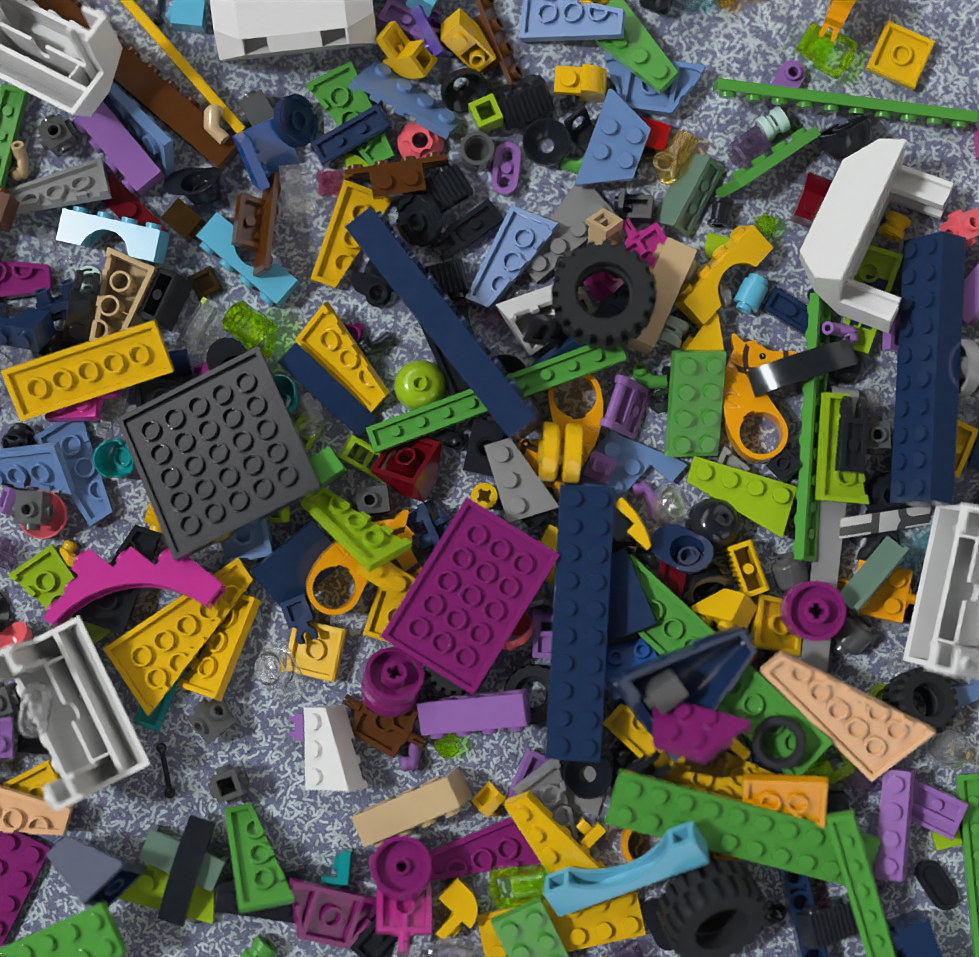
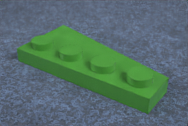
(640, 52)
(344, 104)
(763, 163)
(255, 868)

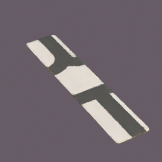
(884, 521)

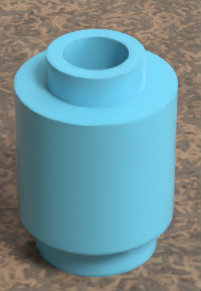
(751, 293)

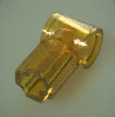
(675, 156)

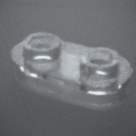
(32, 708)

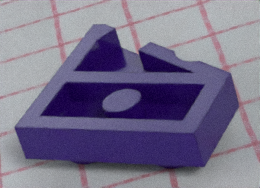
(431, 31)

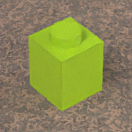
(485, 113)

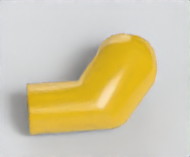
(67, 552)

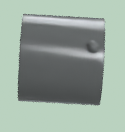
(477, 151)

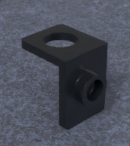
(581, 134)

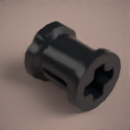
(720, 212)

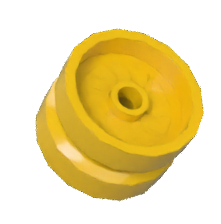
(560, 452)

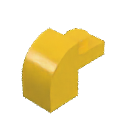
(403, 56)
(586, 82)
(464, 906)

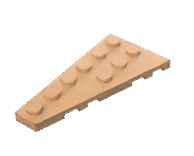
(859, 725)

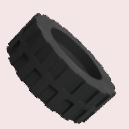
(531, 673)

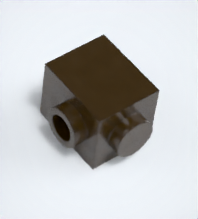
(183, 220)
(712, 768)

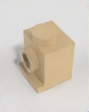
(604, 226)

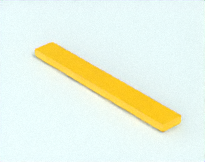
(182, 64)

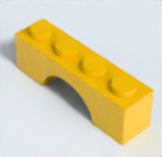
(700, 296)

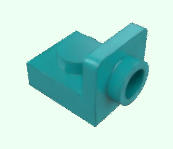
(343, 865)

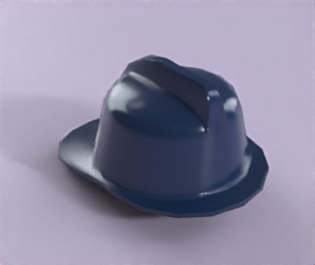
(682, 548)

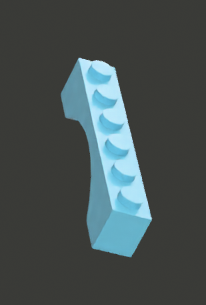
(577, 888)

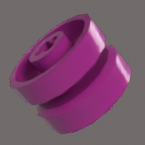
(828, 606)
(391, 682)
(406, 884)

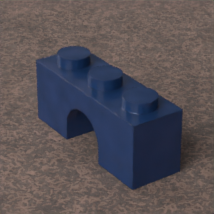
(28, 330)

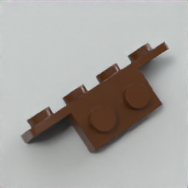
(492, 28)
(396, 177)
(255, 224)

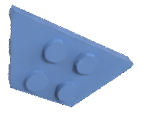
(643, 98)
(614, 144)

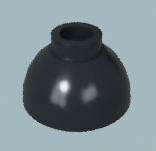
(851, 374)

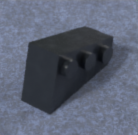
(228, 903)

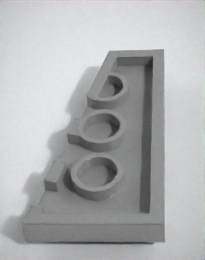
(64, 188)
(572, 233)

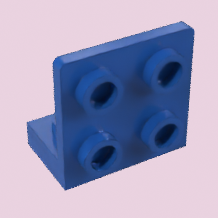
(263, 152)
(623, 657)

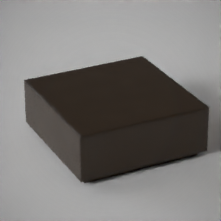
(205, 283)

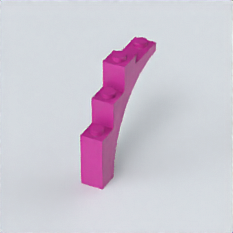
(132, 571)

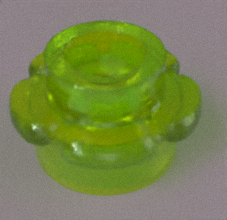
(766, 224)
(447, 751)

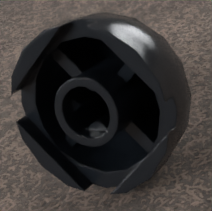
(847, 138)
(715, 521)

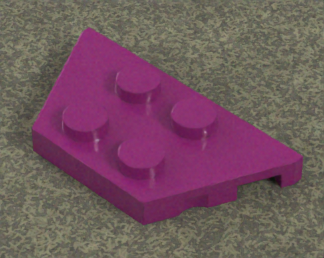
(695, 731)
(330, 913)

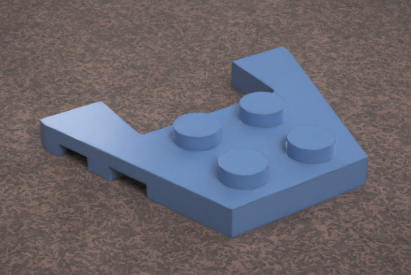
(632, 462)

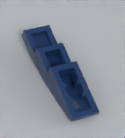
(326, 389)

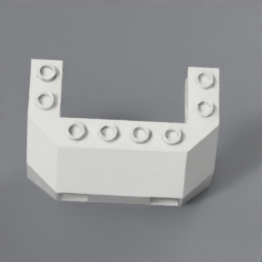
(290, 26)
(58, 57)
(850, 220)
(947, 601)
(87, 724)

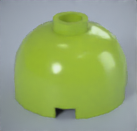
(419, 384)

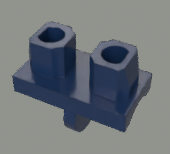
(56, 305)
(434, 520)

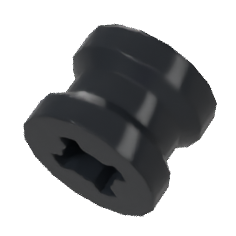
(18, 435)

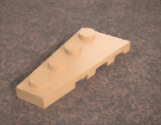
(31, 814)

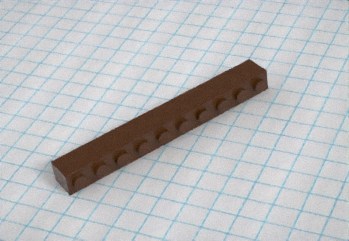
(156, 94)

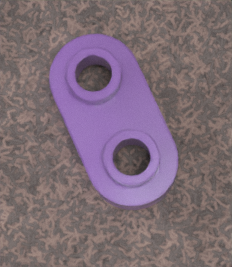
(784, 79)
(506, 169)

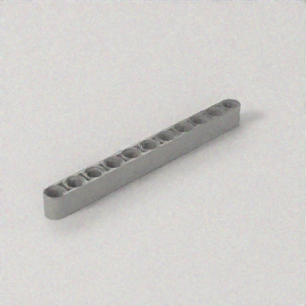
(828, 558)

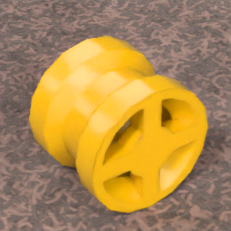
(894, 226)
(485, 499)

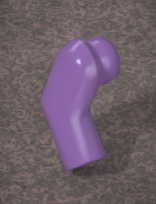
(840, 330)
(645, 490)
(412, 762)

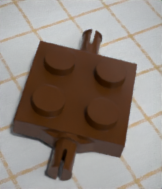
(383, 732)

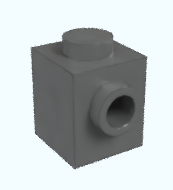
(255, 108)
(372, 500)
(662, 690)

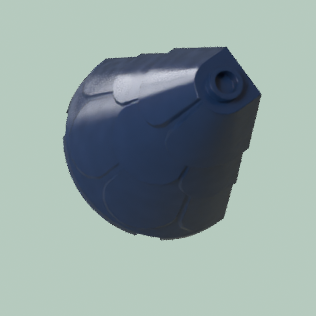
(704, 669)

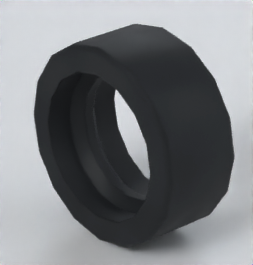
(779, 763)

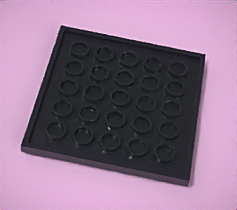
(218, 454)

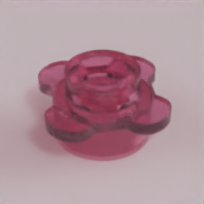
(325, 176)

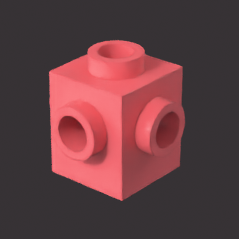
(963, 225)

